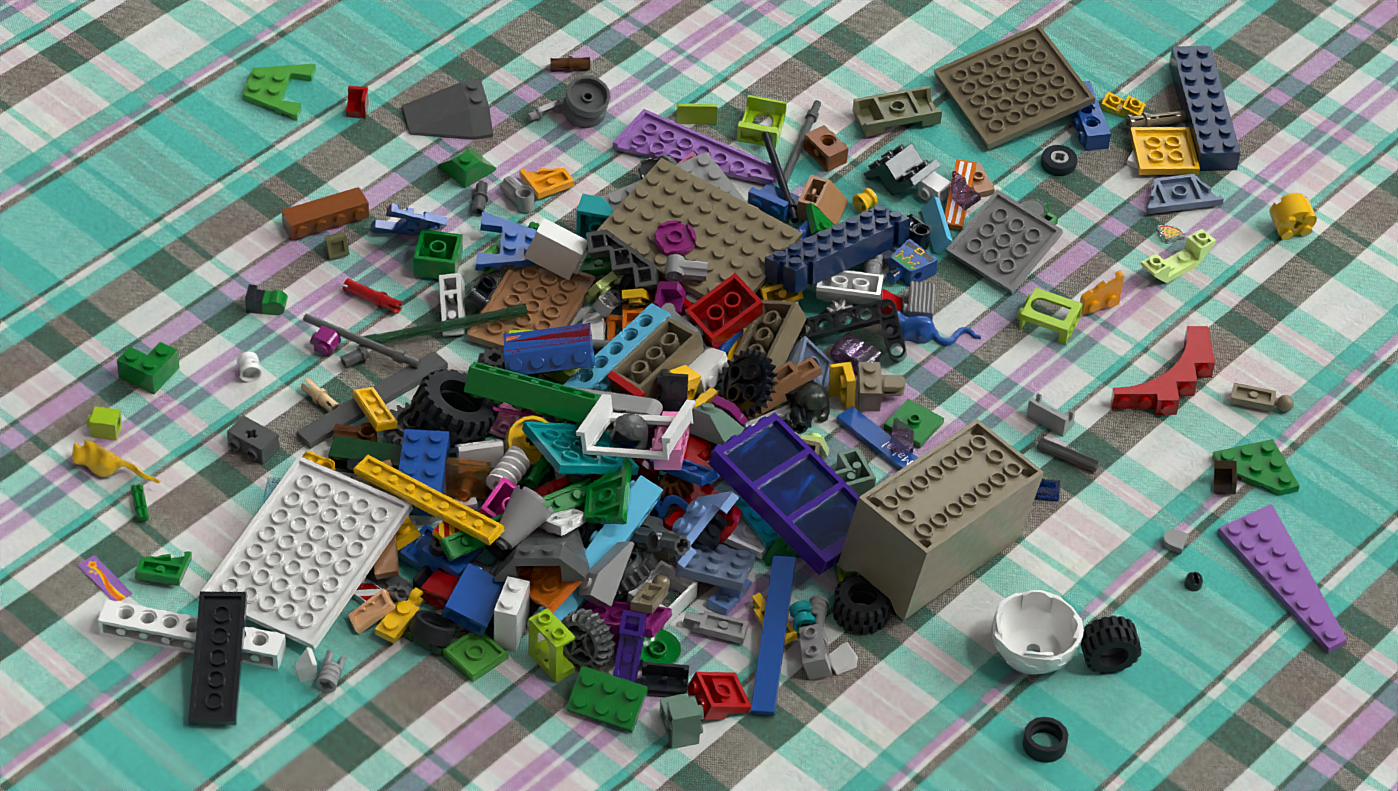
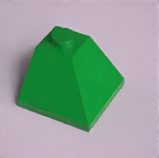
(467, 167)

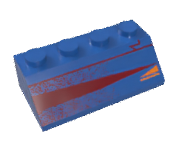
(549, 349)

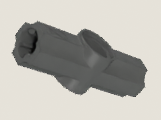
(661, 541)

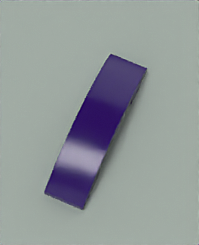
(630, 645)

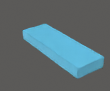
(935, 219)

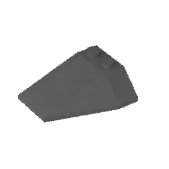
(451, 113)
(547, 550)

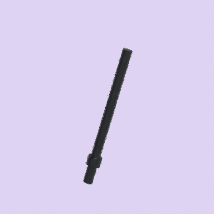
(780, 177)

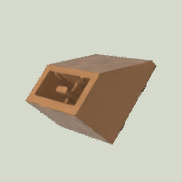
(824, 196)

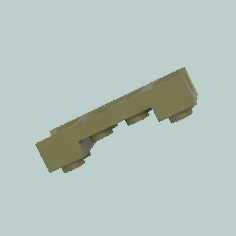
(878, 111)

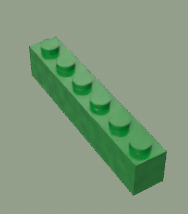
(529, 393)

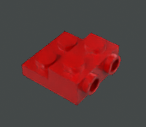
(718, 694)

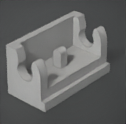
(1049, 416)

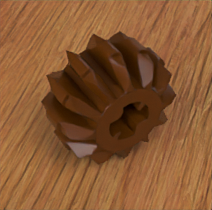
(674, 486)

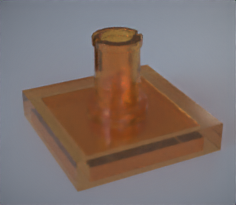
(467, 479)

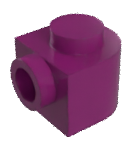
(325, 341)

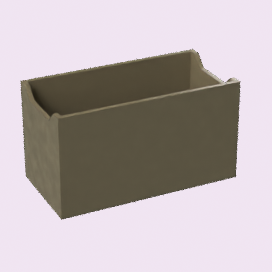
(941, 517)

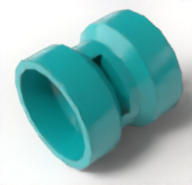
(802, 615)

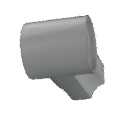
(520, 194)
(678, 269)

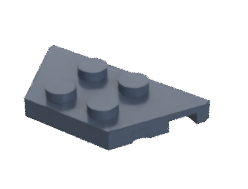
(1181, 193)

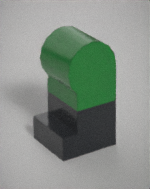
(265, 301)

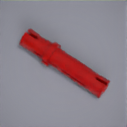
(380, 299)

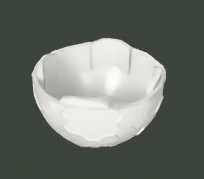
(1038, 623)

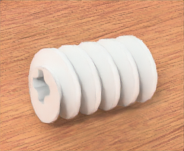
(511, 466)

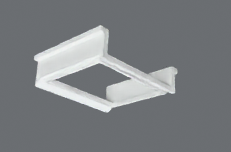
(603, 414)

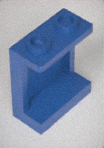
(473, 600)

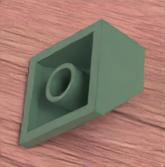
(713, 424)

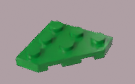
(1261, 465)

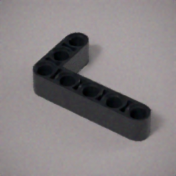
(857, 323)

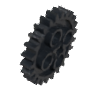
(747, 369)

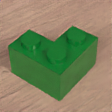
(149, 370)

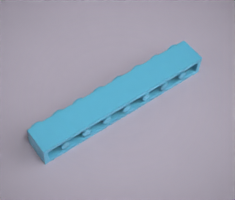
(642, 500)

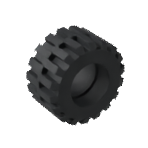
(860, 617)
(1110, 644)

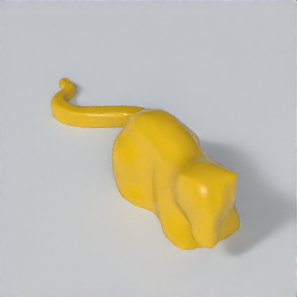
(102, 461)

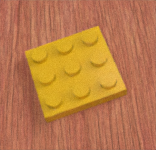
(1164, 150)

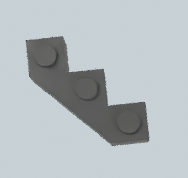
(623, 259)

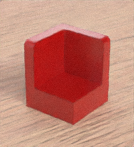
(357, 102)

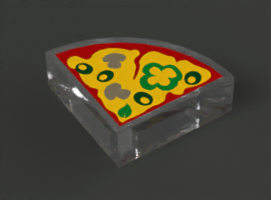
(1170, 233)

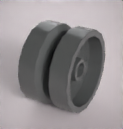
(586, 101)

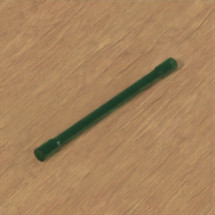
(508, 313)

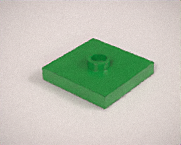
(919, 419)

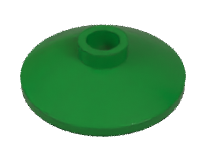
(665, 644)

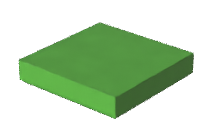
(475, 655)

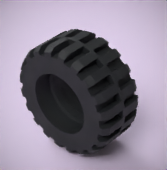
(444, 406)

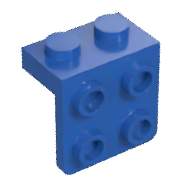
(771, 201)

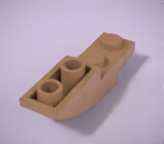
(789, 379)

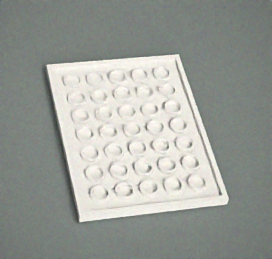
(309, 550)

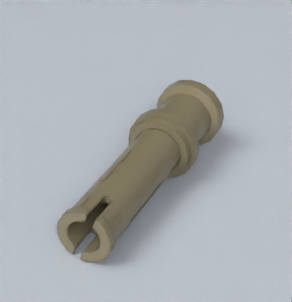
(1147, 120)

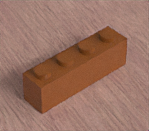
(325, 213)

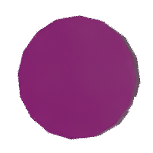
(668, 240)

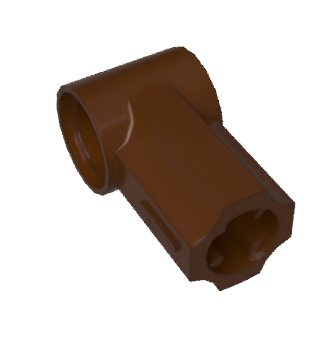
(364, 431)

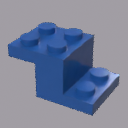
(418, 555)

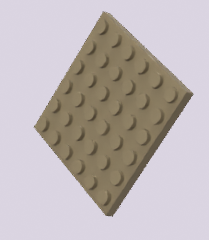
(1014, 86)

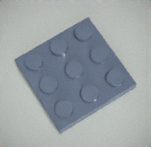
(718, 567)

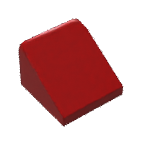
(896, 299)

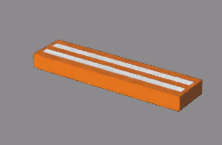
(954, 213)

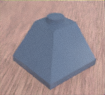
(805, 349)

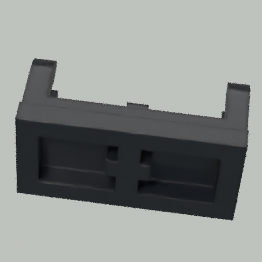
(665, 679)

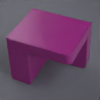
(670, 293)

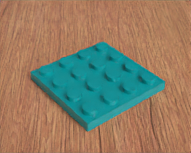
(565, 452)

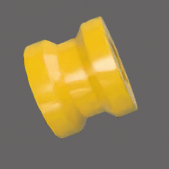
(865, 200)

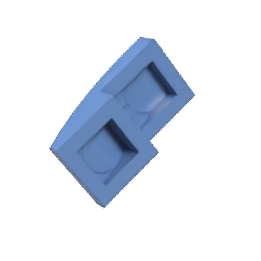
(726, 599)

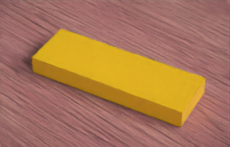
(374, 409)

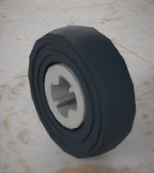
(1059, 160)

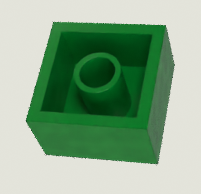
(437, 254)

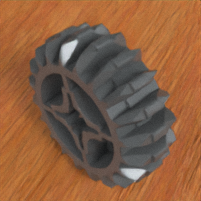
(592, 640)

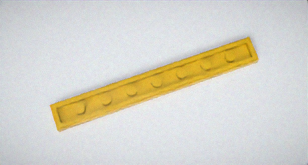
(429, 500)

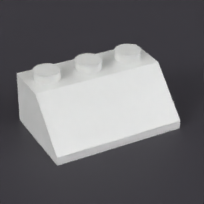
(852, 287)

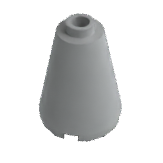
(522, 516)

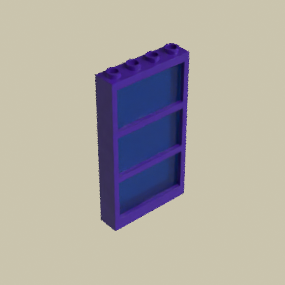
(789, 489)

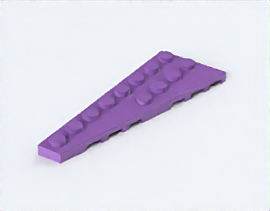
(657, 136)
(1273, 557)

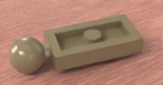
(1259, 398)
(651, 595)

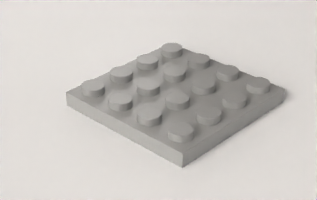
(1004, 241)

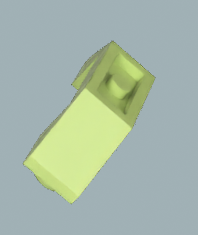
(1195, 250)

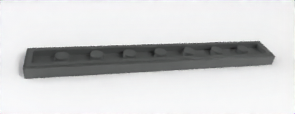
(387, 389)

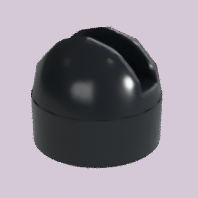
(1190, 581)

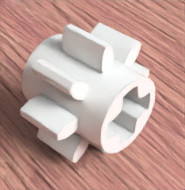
(835, 306)

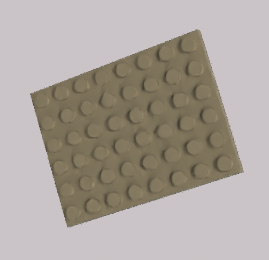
(727, 230)

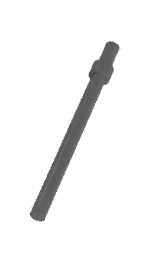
(811, 117)
(398, 355)

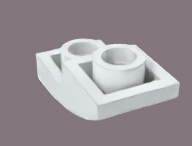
(597, 324)

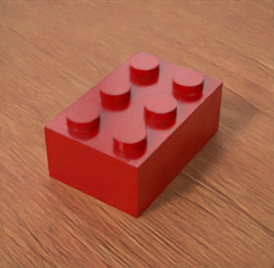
(725, 311)

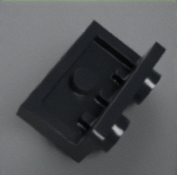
(673, 390)

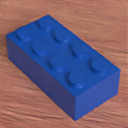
(424, 459)

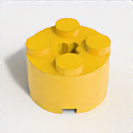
(1293, 216)

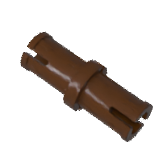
(570, 63)

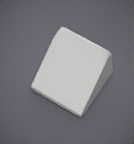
(843, 659)
(306, 666)

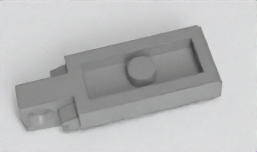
(717, 625)

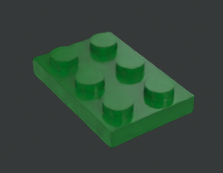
(607, 699)

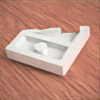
(564, 521)

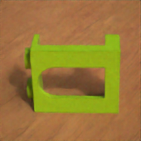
(756, 106)
(1064, 328)
(549, 652)

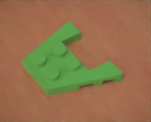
(269, 85)

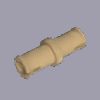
(319, 395)

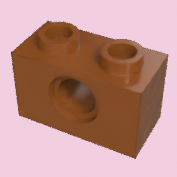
(825, 148)

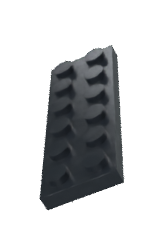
(218, 658)

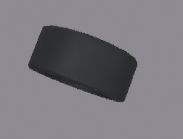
(432, 628)
(1043, 753)

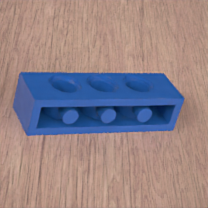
(1091, 125)

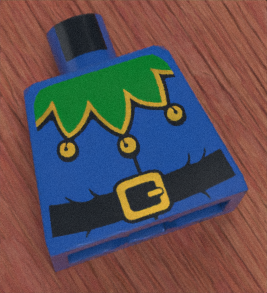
(911, 264)

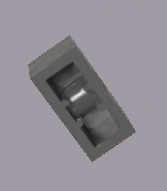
(253, 440)

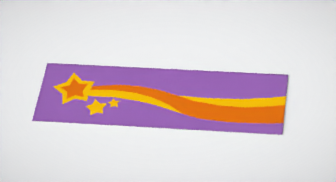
(105, 579)

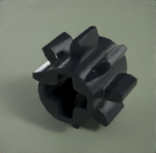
(798, 420)

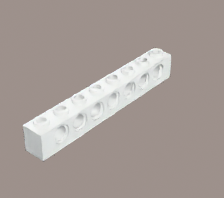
(179, 632)

